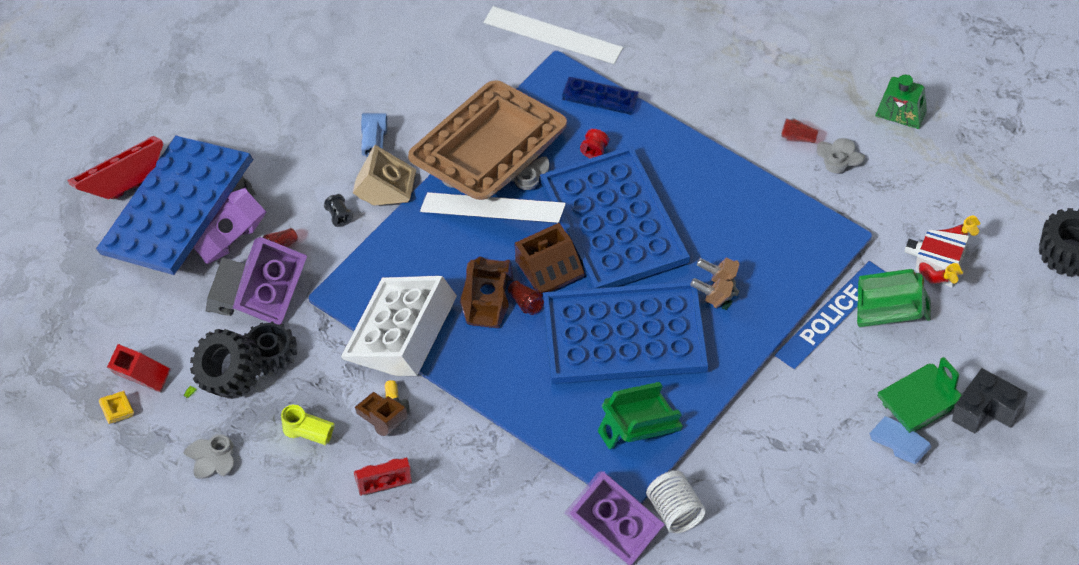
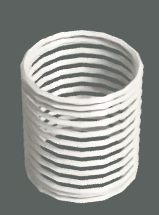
(674, 514)

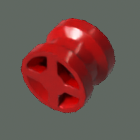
(594, 143)

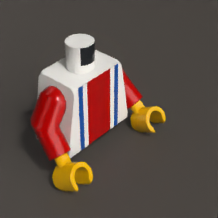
(943, 252)

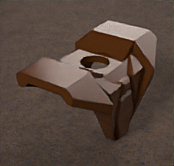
(481, 308)

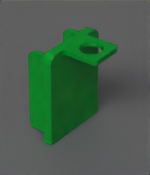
(892, 298)
(922, 395)
(638, 415)

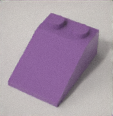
(268, 280)
(614, 518)

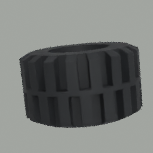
(1053, 248)
(209, 359)

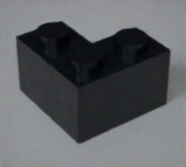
(989, 397)

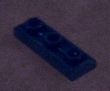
(600, 95)

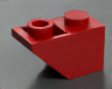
(138, 368)

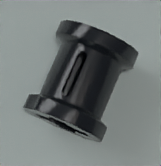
(338, 210)

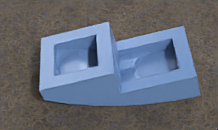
(905, 445)

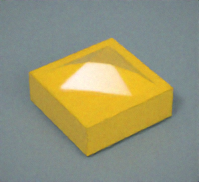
(116, 407)

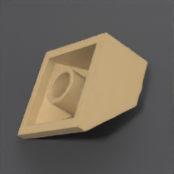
(384, 179)

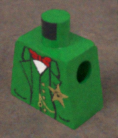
(903, 102)

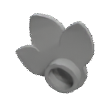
(839, 155)
(530, 175)
(209, 458)

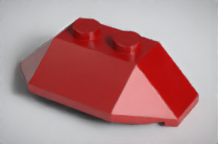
(121, 171)

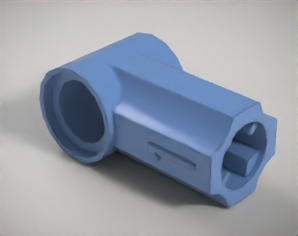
(373, 131)

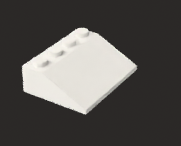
(400, 324)

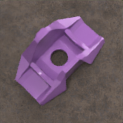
(245, 216)

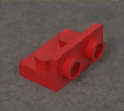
(383, 476)

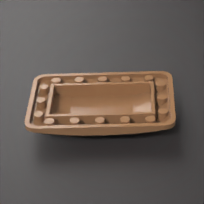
(488, 140)

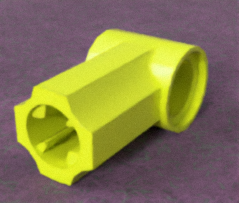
(306, 425)

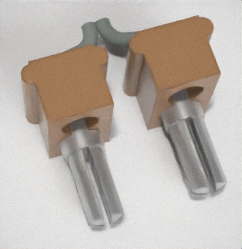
(724, 281)

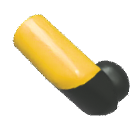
(391, 390)

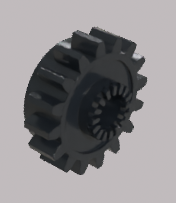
(275, 345)

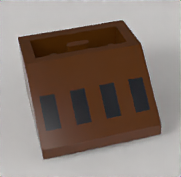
(548, 259)

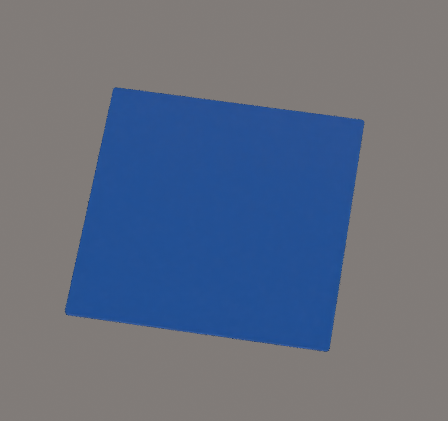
(720, 208)

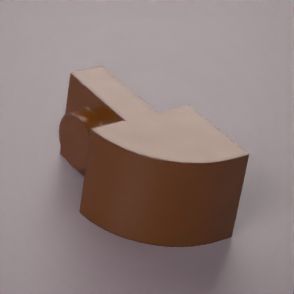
(381, 413)

